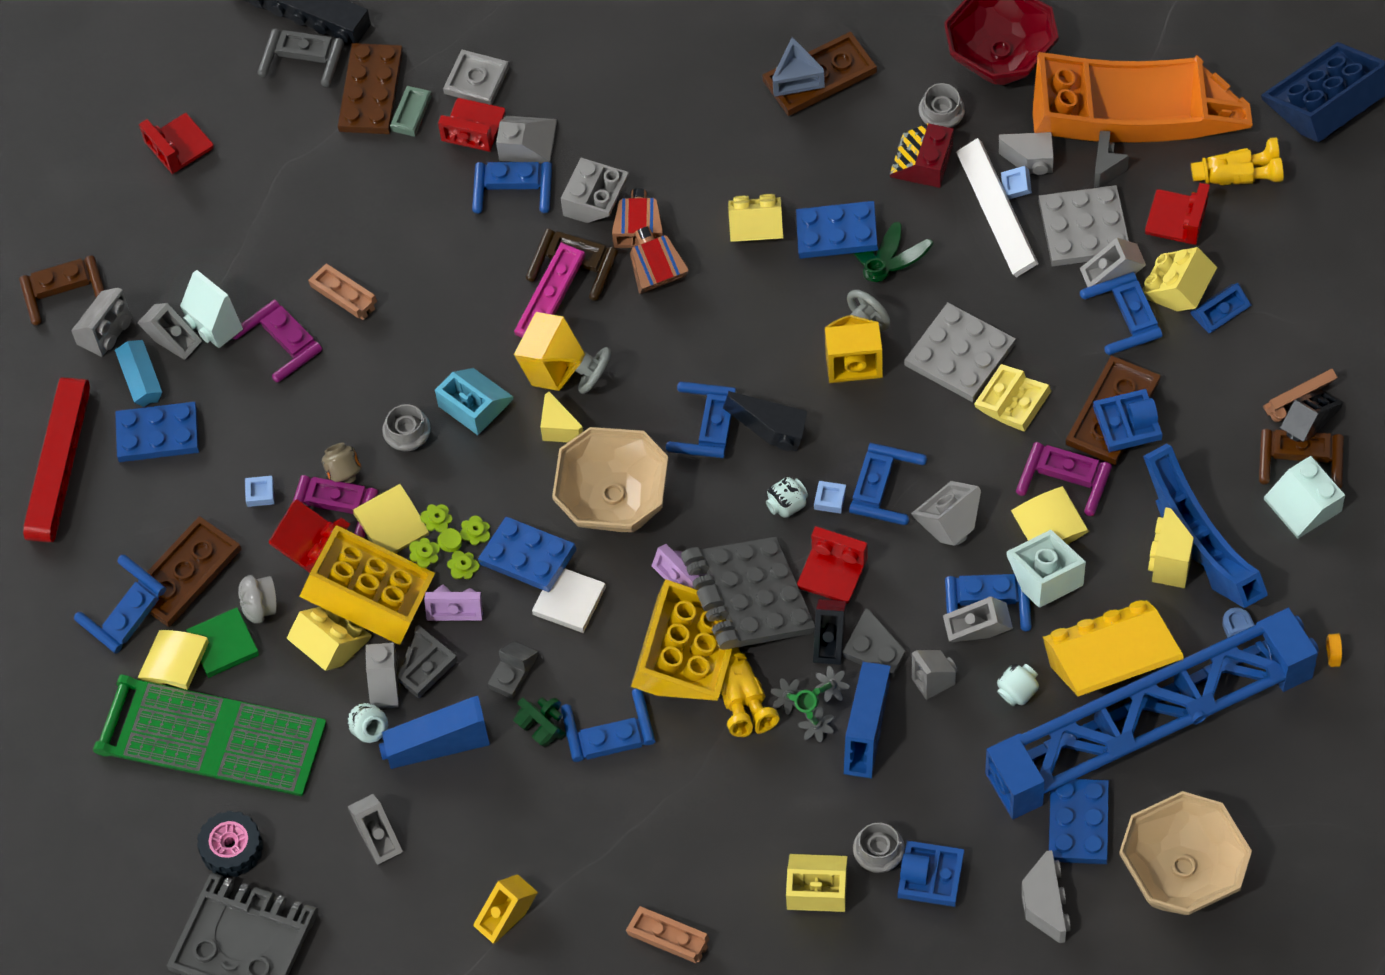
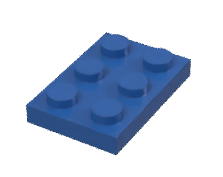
(836, 229)
(157, 431)
(527, 554)
(1079, 822)

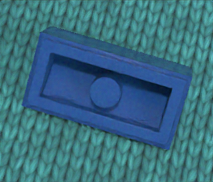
(1221, 307)

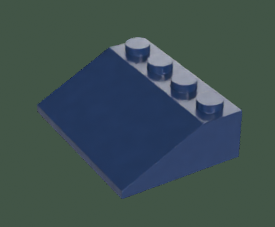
(1328, 91)

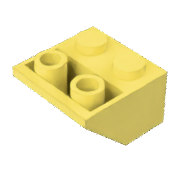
(755, 218)
(1179, 279)
(1170, 551)
(327, 637)
(816, 882)

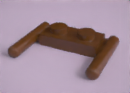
(59, 280)
(1321, 448)

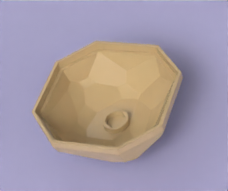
(610, 479)
(1185, 853)

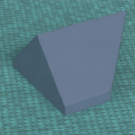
(797, 71)

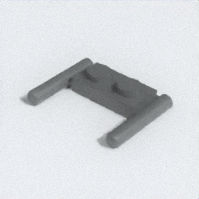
(302, 47)

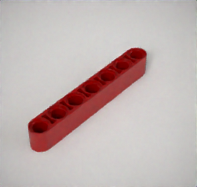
(56, 460)

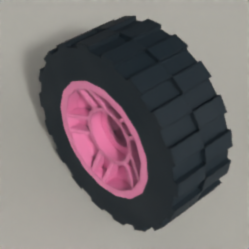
(222, 831)

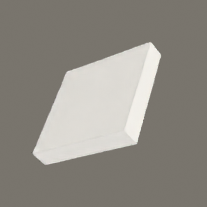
(570, 600)

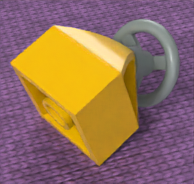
(855, 340)
(552, 354)

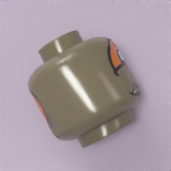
(341, 463)

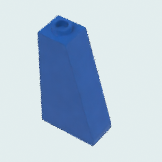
(866, 720)
(436, 734)

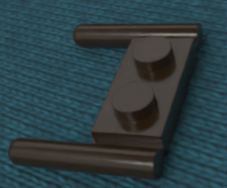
(597, 258)

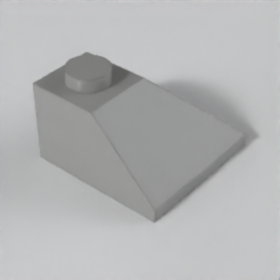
(526, 139)
(950, 512)

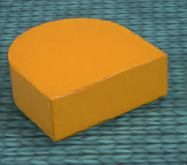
(1334, 650)

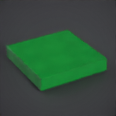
(228, 642)

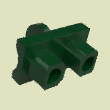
(530, 713)

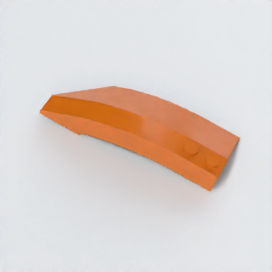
(1133, 100)

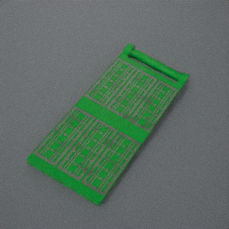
(213, 736)

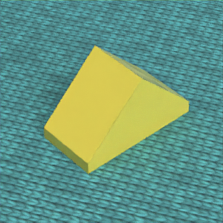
(557, 422)

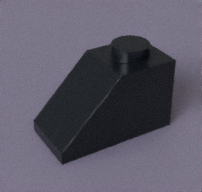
(829, 631)

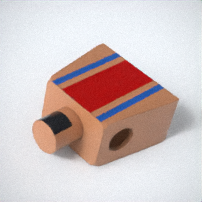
(633, 215)
(655, 261)

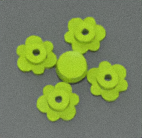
(449, 541)

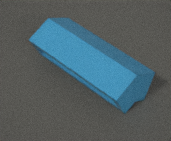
(139, 372)

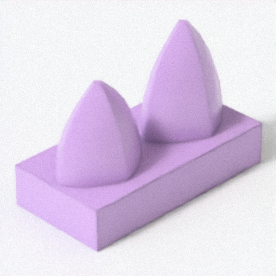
(671, 566)
(453, 606)

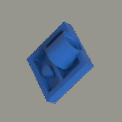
(1128, 420)
(930, 873)

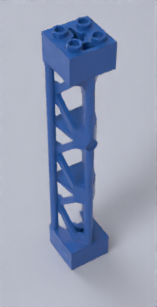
(1284, 654)

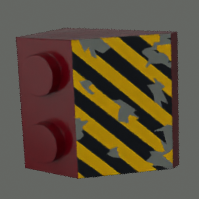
(923, 155)

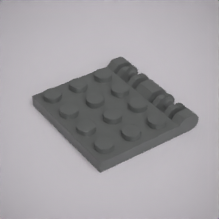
(750, 590)
(240, 937)

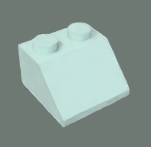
(209, 311)
(1305, 497)
(1046, 568)

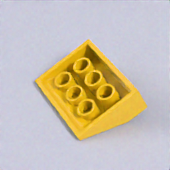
(367, 584)
(1111, 647)
(681, 649)

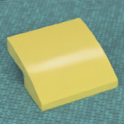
(1012, 397)
(1050, 512)
(391, 520)
(173, 658)

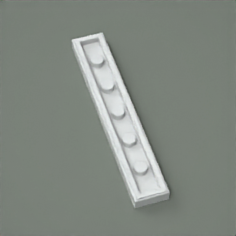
(997, 207)

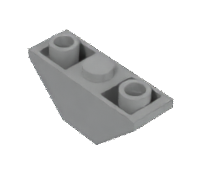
(1044, 898)

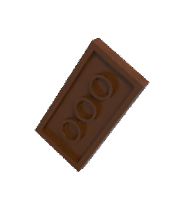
(843, 65)
(370, 88)
(1116, 379)
(190, 567)

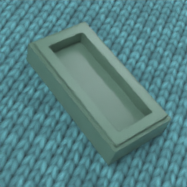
(411, 111)

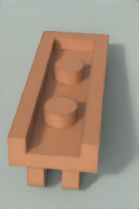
(343, 291)
(1276, 406)
(668, 934)

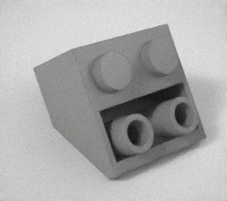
(592, 191)
(103, 322)

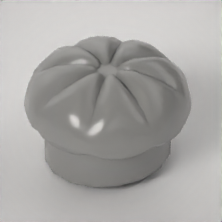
(942, 106)
(406, 428)
(257, 598)
(878, 848)

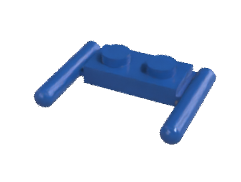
(512, 176)
(1133, 308)
(715, 422)
(874, 480)
(975, 588)
(129, 611)
(609, 737)

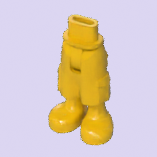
(1239, 165)
(744, 689)

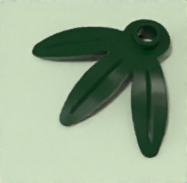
(879, 266)

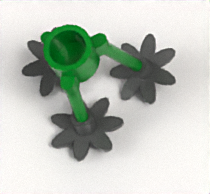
(808, 701)

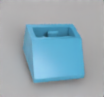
(472, 399)

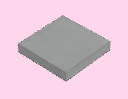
(476, 77)

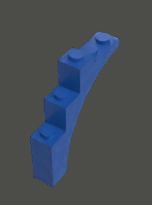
(1224, 567)

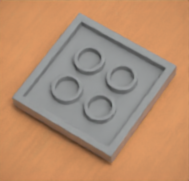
(1081, 223)
(960, 352)

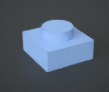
(1016, 182)
(259, 491)
(830, 497)

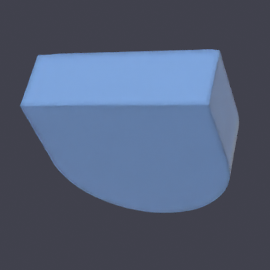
(1236, 620)

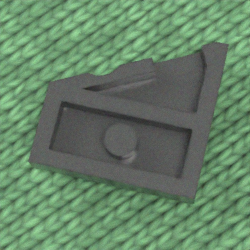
(873, 644)
(425, 663)

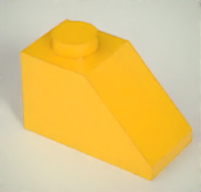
(505, 907)

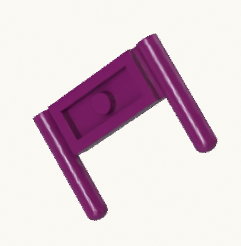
(286, 333)
(1067, 467)
(334, 496)

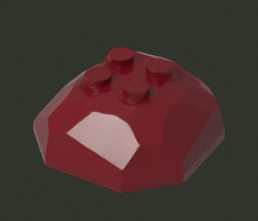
(1000, 37)

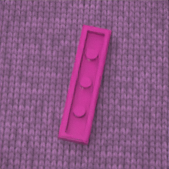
(552, 285)

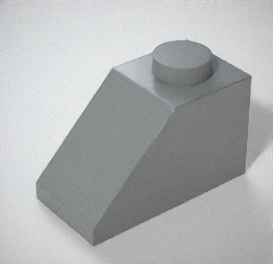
(1028, 150)
(1113, 261)
(169, 330)
(978, 620)
(932, 672)
(382, 675)
(375, 828)

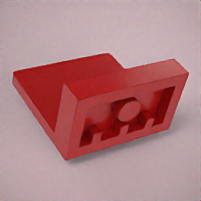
(471, 124)
(176, 142)
(1178, 215)
(303, 534)
(833, 565)

